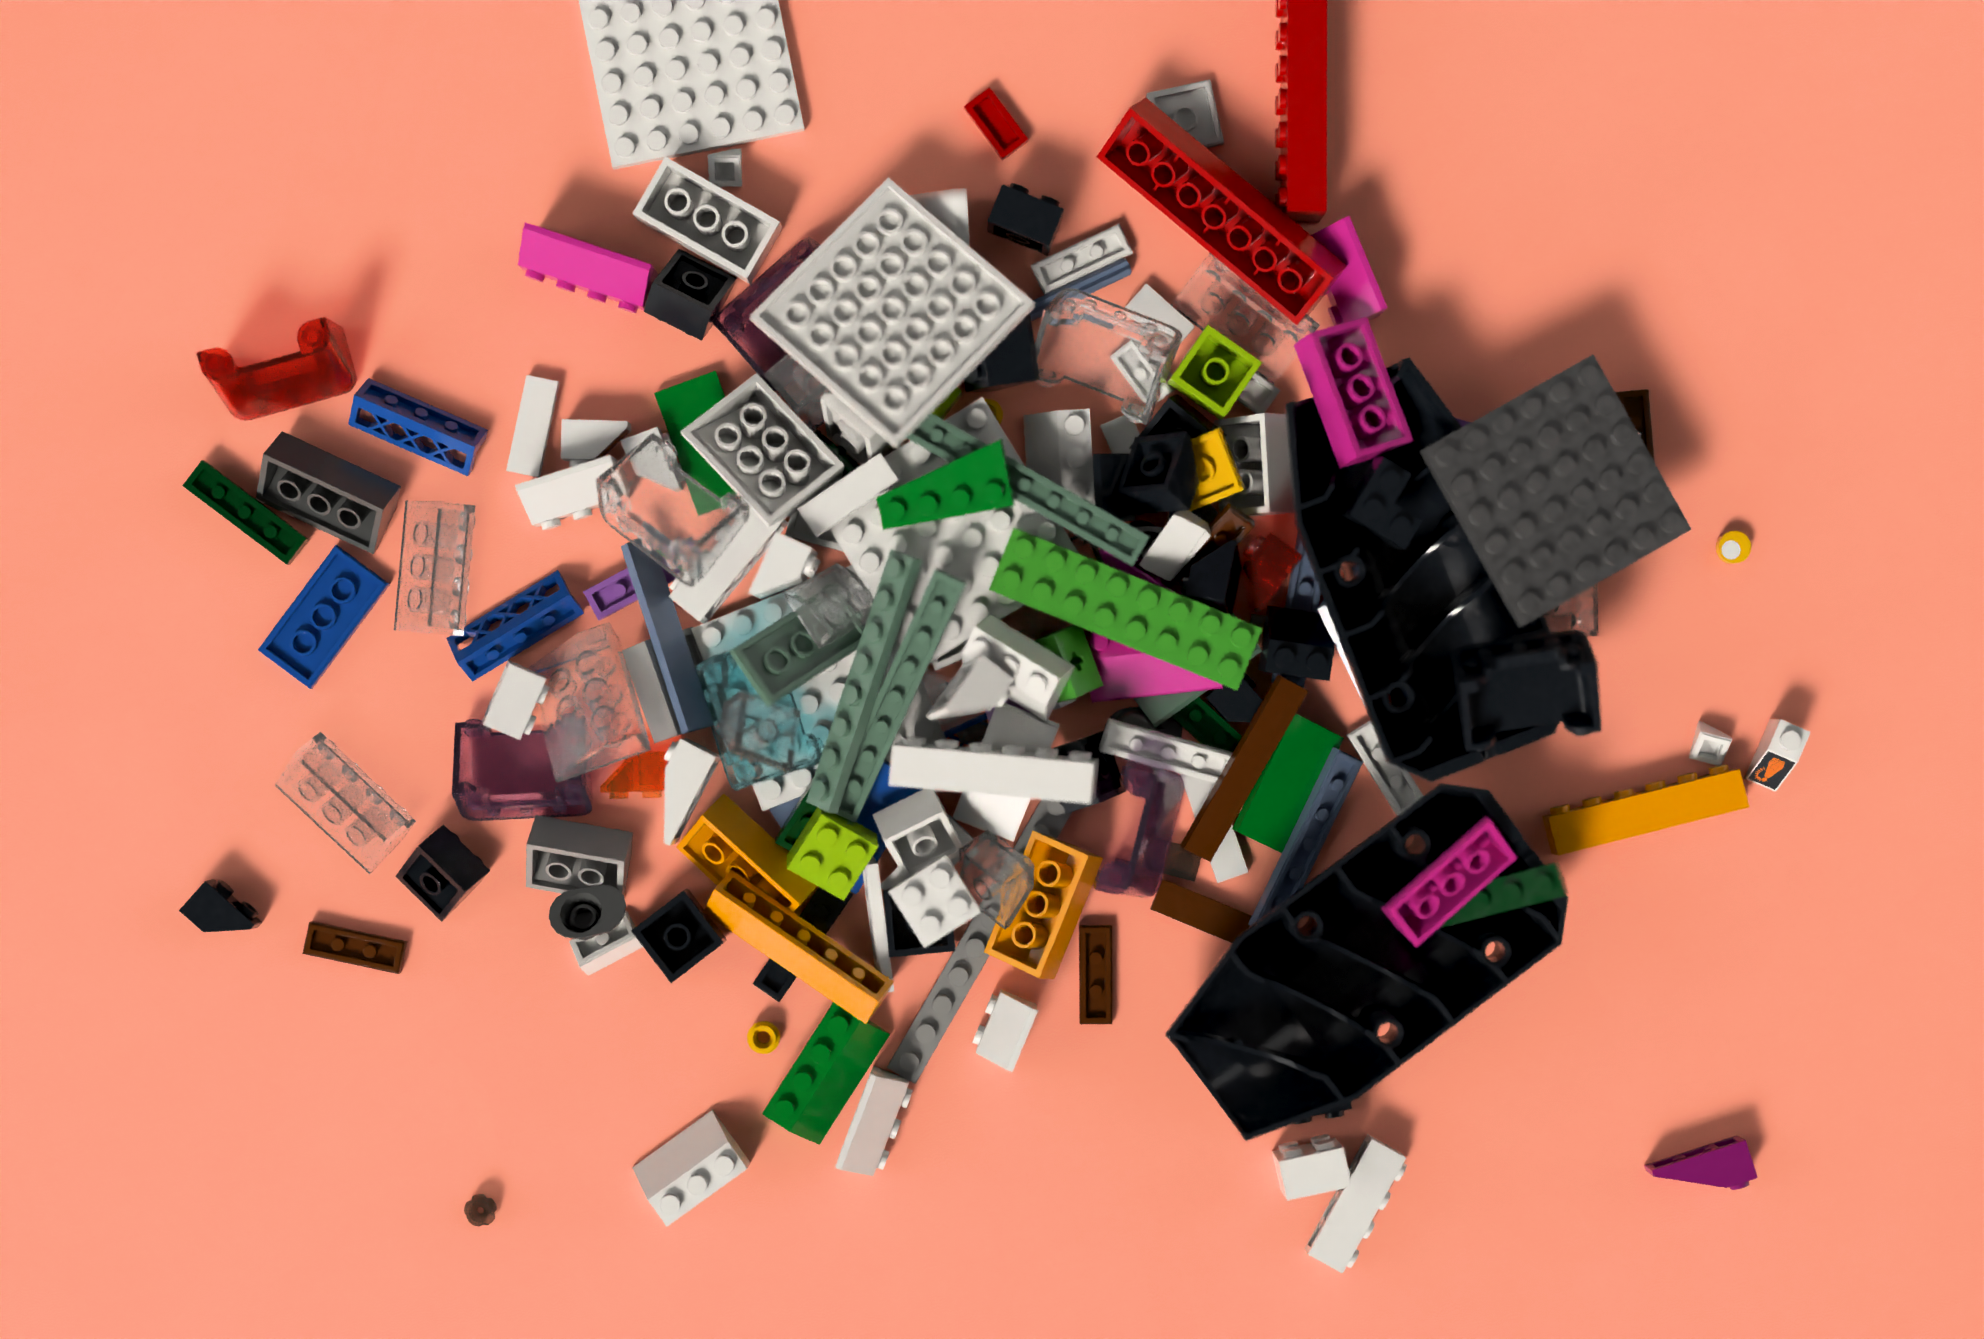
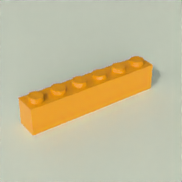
(1646, 810)
(798, 946)

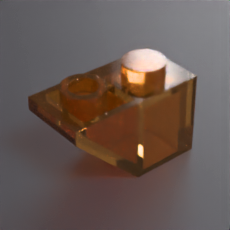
(638, 774)

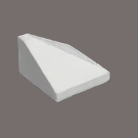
(726, 168)
(1709, 744)

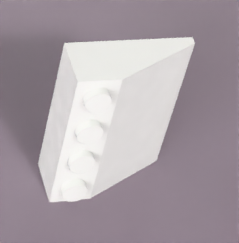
(764, 451)

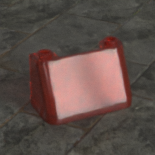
(283, 383)

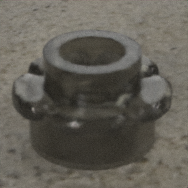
(474, 1216)

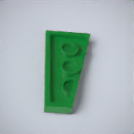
(956, 489)

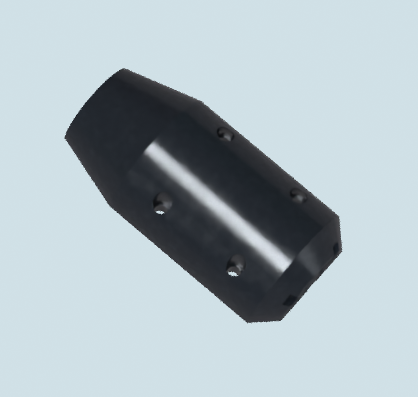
(1400, 607)
(1298, 1011)

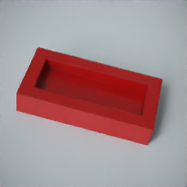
(995, 124)

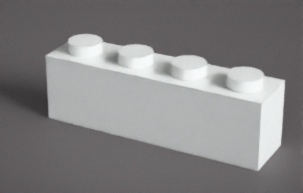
(1353, 1208)

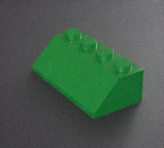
(825, 1074)

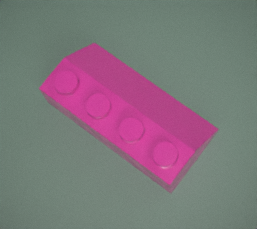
(585, 267)
(1352, 392)
(1134, 674)
(1449, 882)

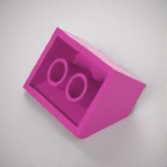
(1356, 289)

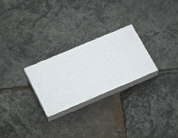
(1004, 813)

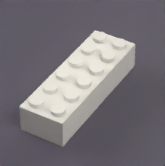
(994, 771)

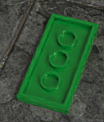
(679, 408)
(1286, 783)

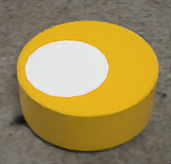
(1733, 547)

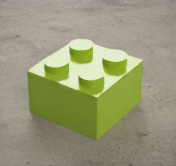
(1214, 372)
(832, 852)

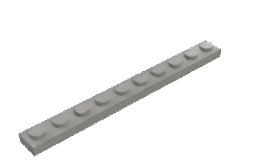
(962, 966)

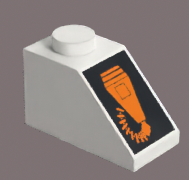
(590, 439)
(1777, 753)

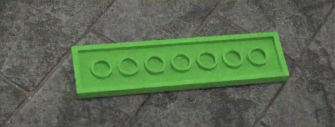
(1125, 609)

